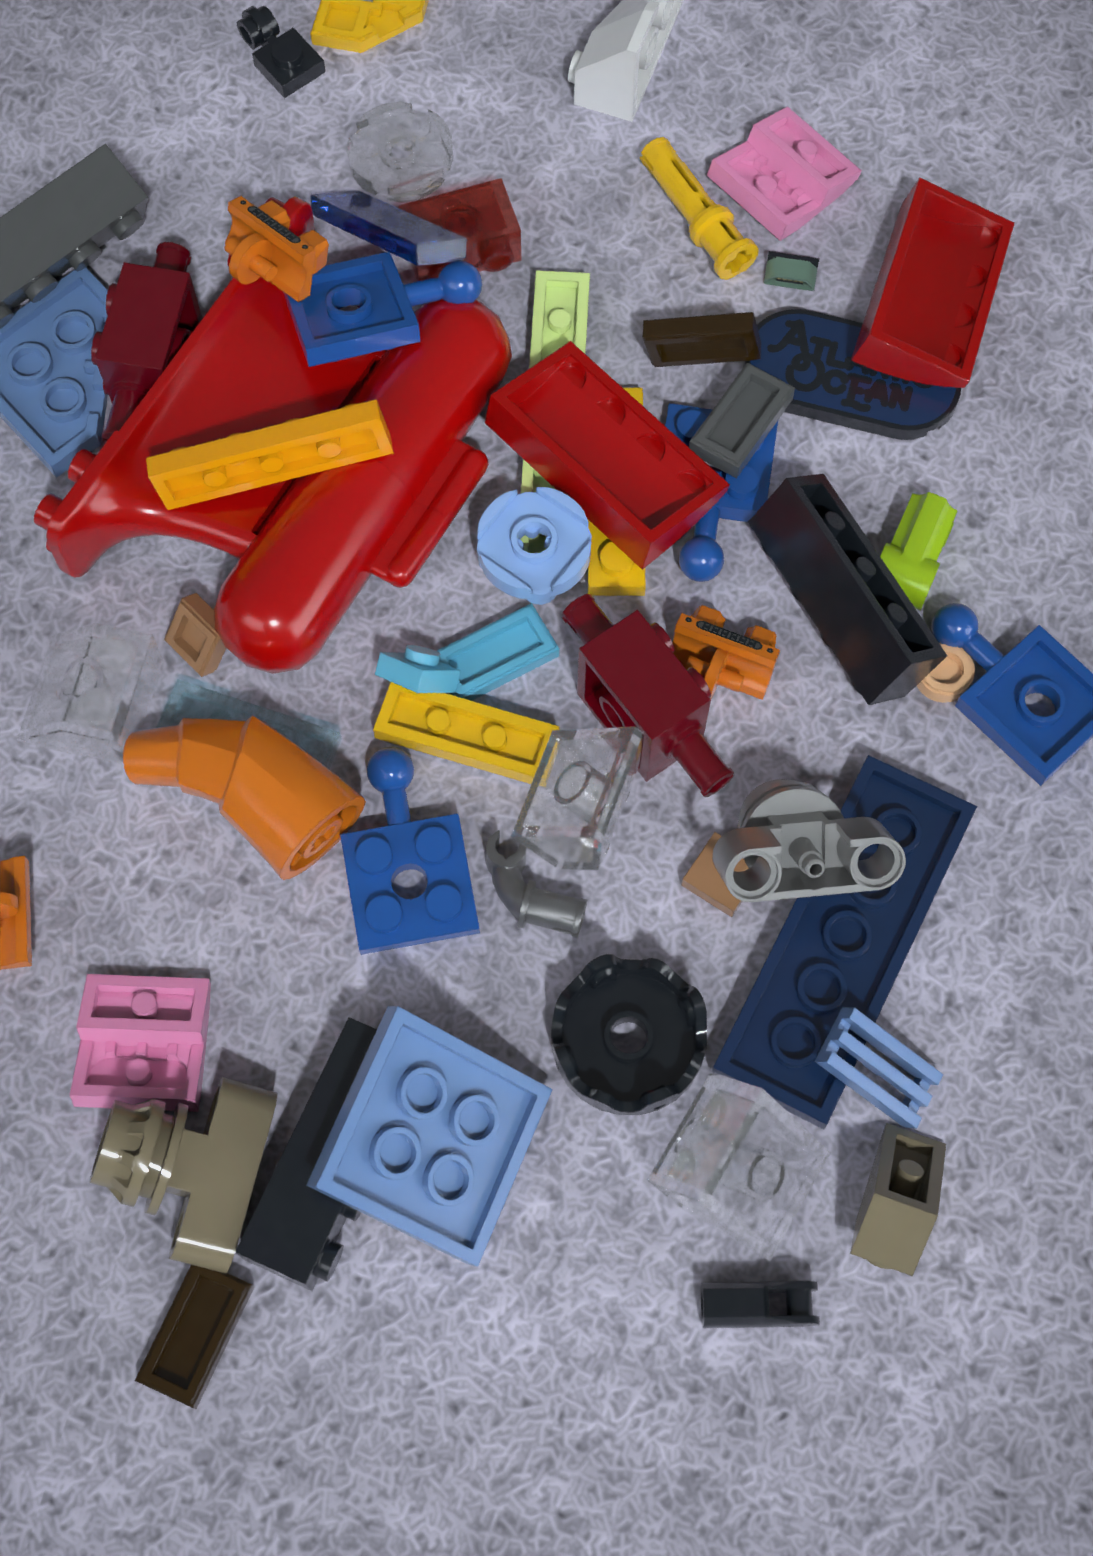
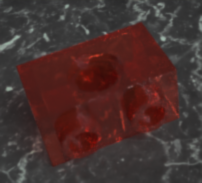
(480, 215)

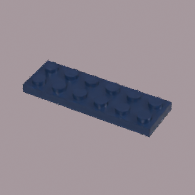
(843, 947)

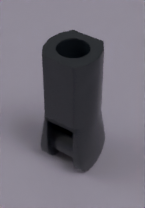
(748, 1304)

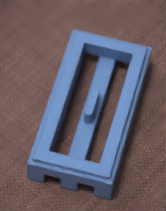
(916, 1091)

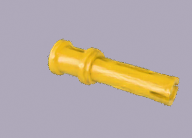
(709, 222)

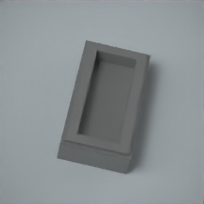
(741, 420)

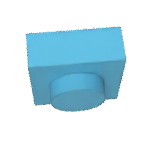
(418, 670)

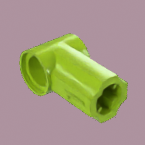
(918, 544)

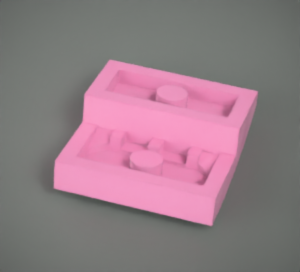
(783, 173)
(141, 1041)

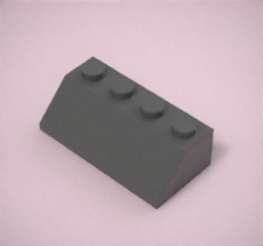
(65, 227)

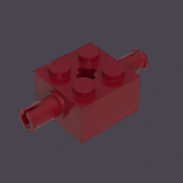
(145, 327)
(638, 682)

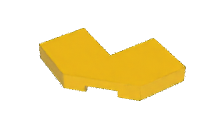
(364, 24)

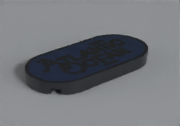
(815, 358)

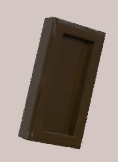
(702, 339)
(194, 1334)

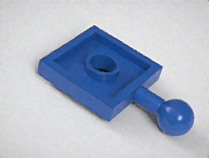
(384, 306)
(702, 556)
(998, 697)
(425, 845)

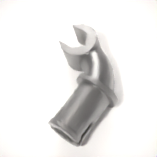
(526, 901)

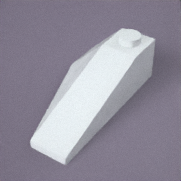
(622, 56)

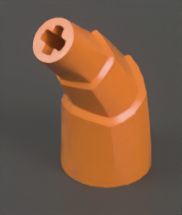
(258, 777)

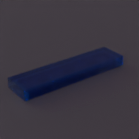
(389, 227)

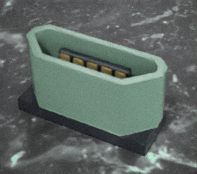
(791, 271)

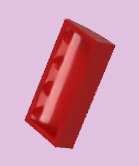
(934, 289)
(605, 453)

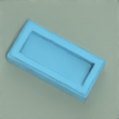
(500, 652)

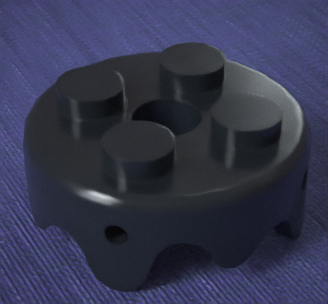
(639, 993)

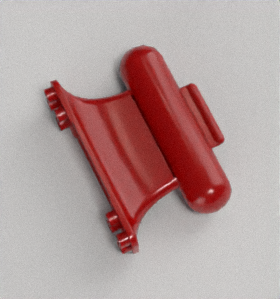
(313, 537)

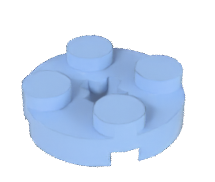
(536, 574)

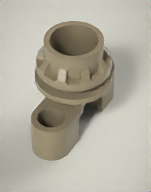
(215, 1171)

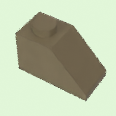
(900, 1200)

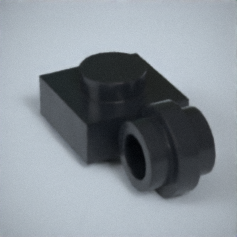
(283, 60)

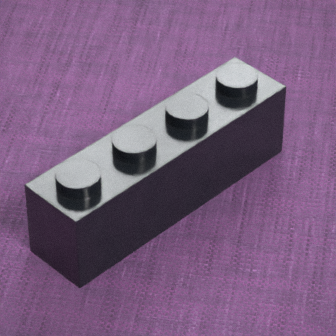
(846, 589)
(293, 1223)

